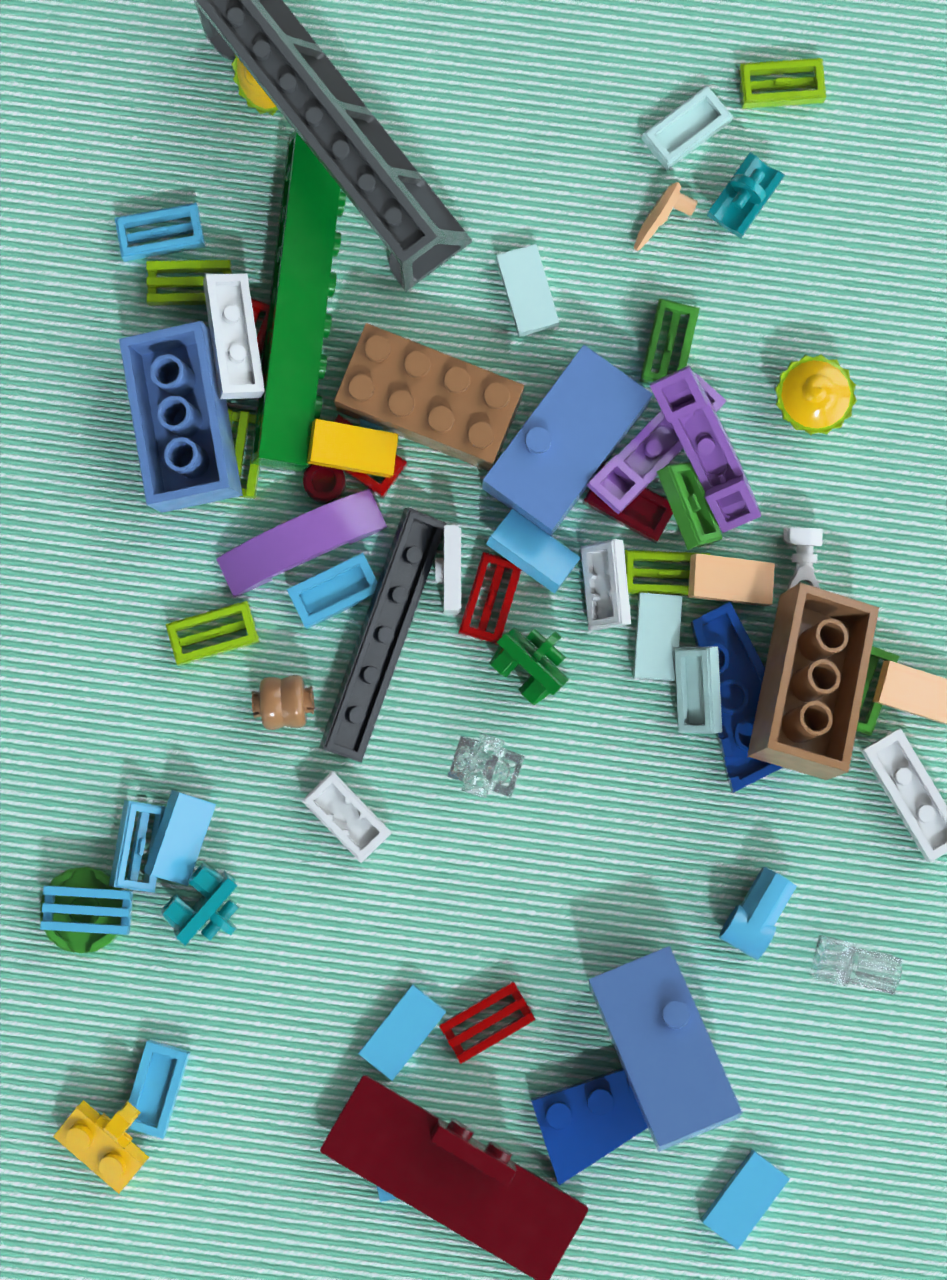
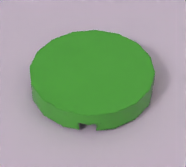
(82, 941)

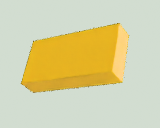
(352, 448)

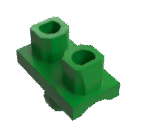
(517, 650)

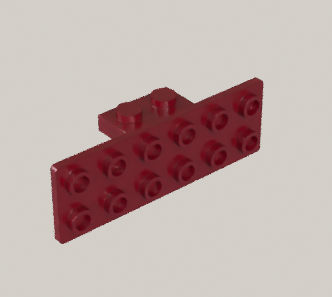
(454, 1178)

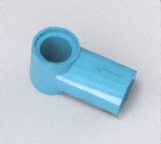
(752, 923)

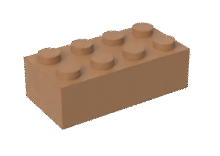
(429, 397)
(813, 682)

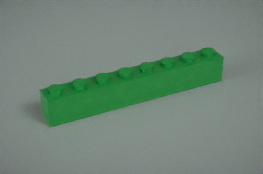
(298, 311)

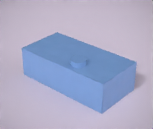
(179, 418)
(566, 440)
(664, 1048)

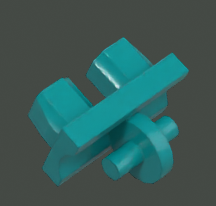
(745, 195)
(189, 920)

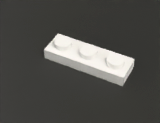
(233, 336)
(910, 792)

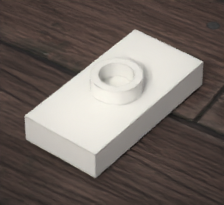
(449, 570)
(605, 584)
(346, 816)

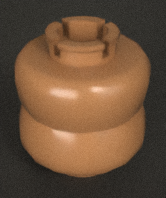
(283, 702)

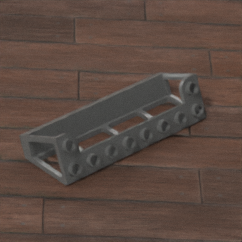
(338, 132)

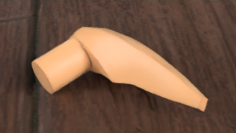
(660, 212)

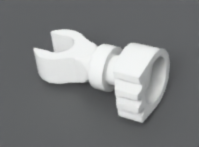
(805, 540)

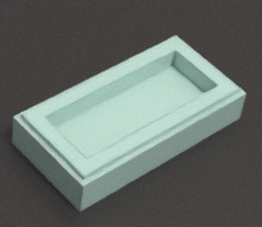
(686, 127)
(527, 290)
(657, 636)
(698, 690)

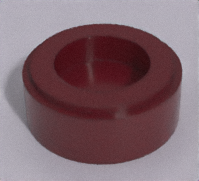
(324, 483)

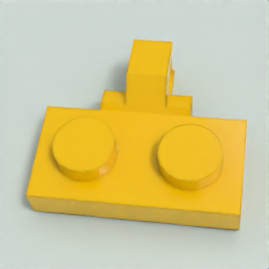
(103, 1143)

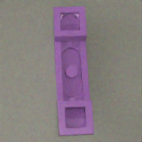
(707, 448)
(640, 460)
(300, 541)

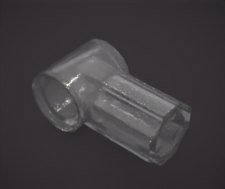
(846, 964)

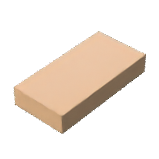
(731, 580)
(912, 691)

